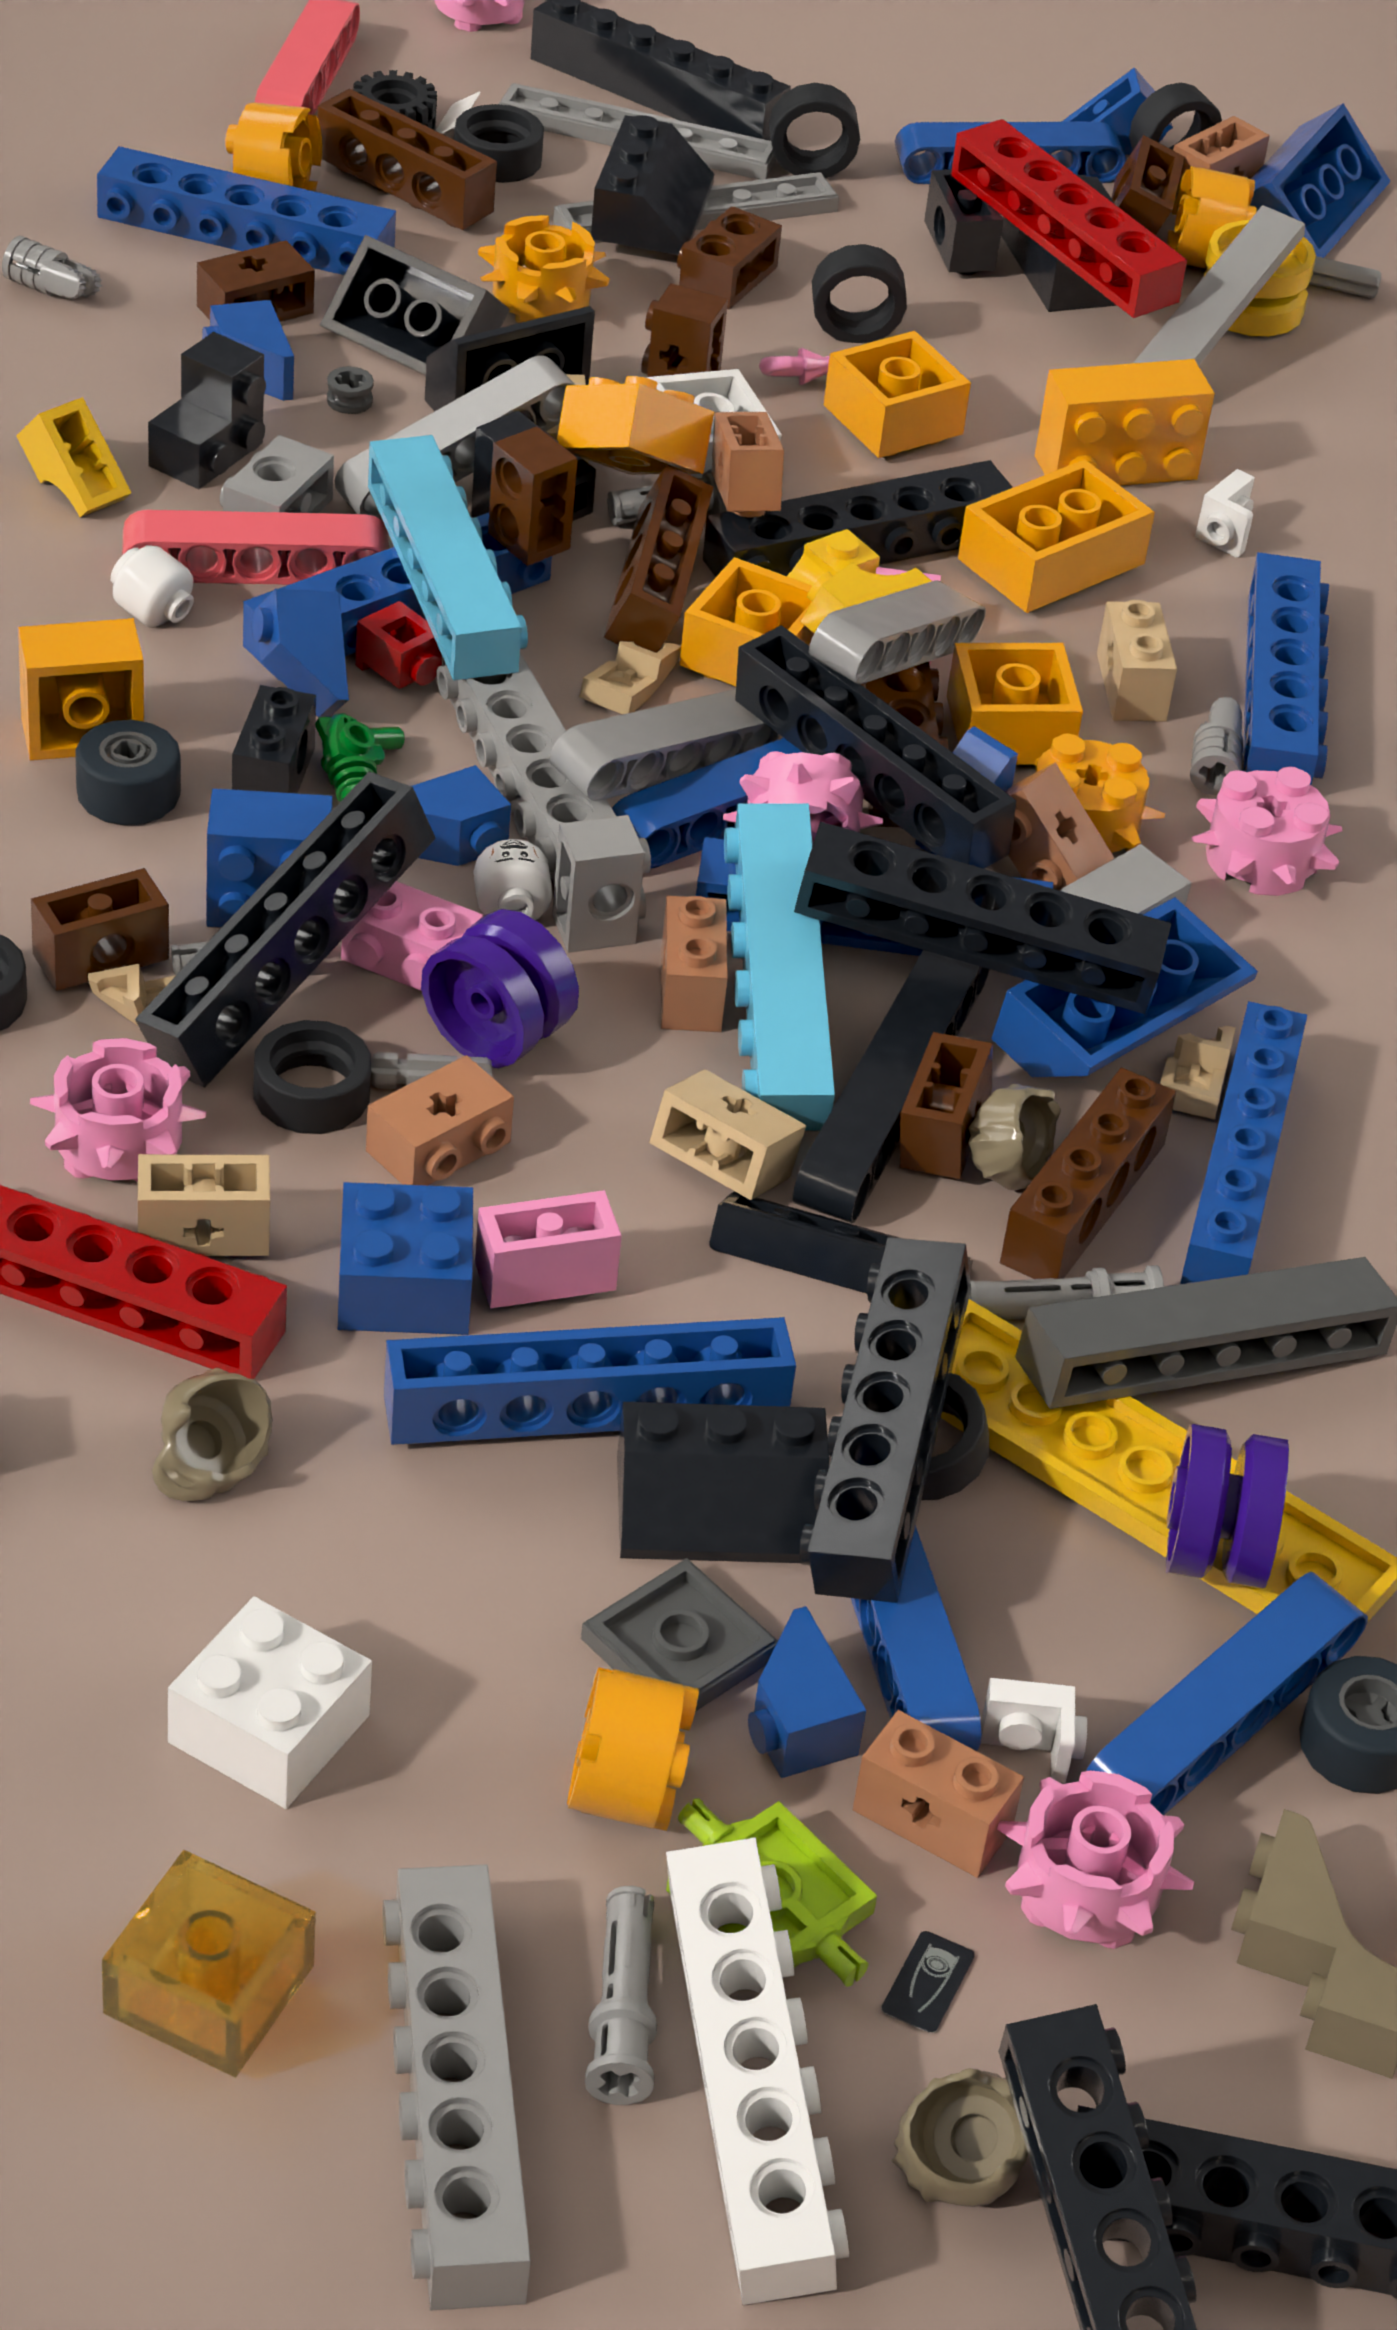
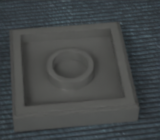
(681, 1633)

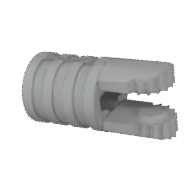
(48, 270)
(1217, 746)

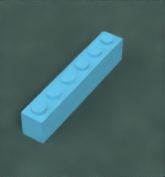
(446, 558)
(781, 963)

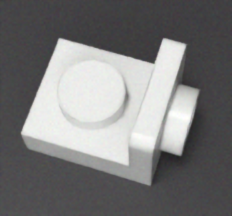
(1227, 514)
(1035, 1717)

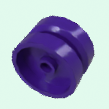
(500, 987)
(1236, 1507)

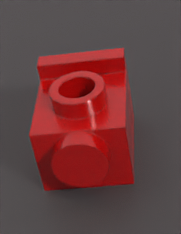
(403, 655)

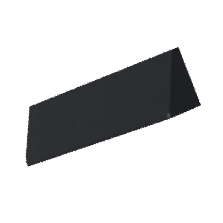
(797, 1241)

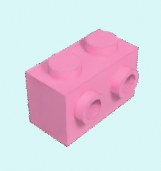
(404, 932)
(547, 1249)

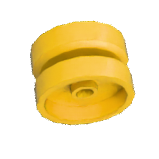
(1283, 297)

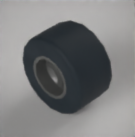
(128, 772)
(1353, 1724)

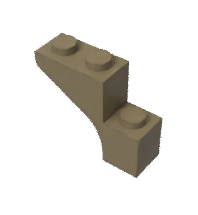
(1301, 1936)

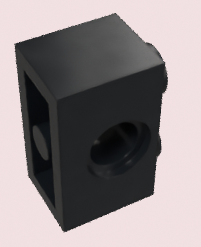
(962, 225)
(275, 741)

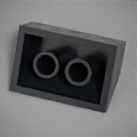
(650, 188)
(407, 305)
(481, 357)
(717, 1480)

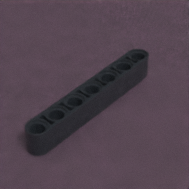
(867, 1116)

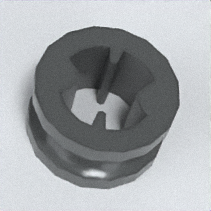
(350, 390)

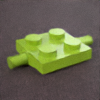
(816, 1888)

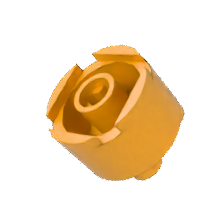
(276, 144)
(1204, 204)
(632, 1748)

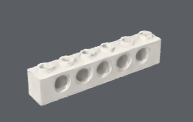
(772, 2251)

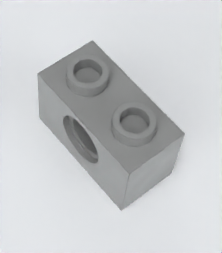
(281, 479)
(599, 883)

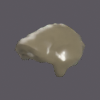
(1014, 1134)
(211, 1434)
(962, 2139)

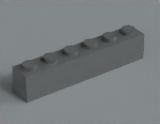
(1206, 1331)

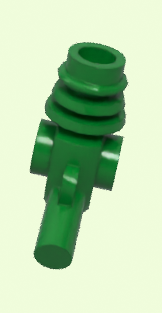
(353, 749)

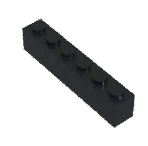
(653, 68)

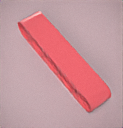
(311, 55)
(232, 539)

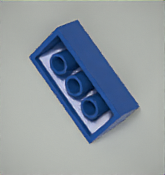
(1322, 178)
(1075, 1035)

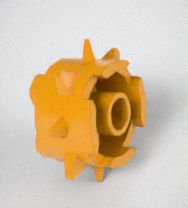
(542, 267)
(1107, 784)

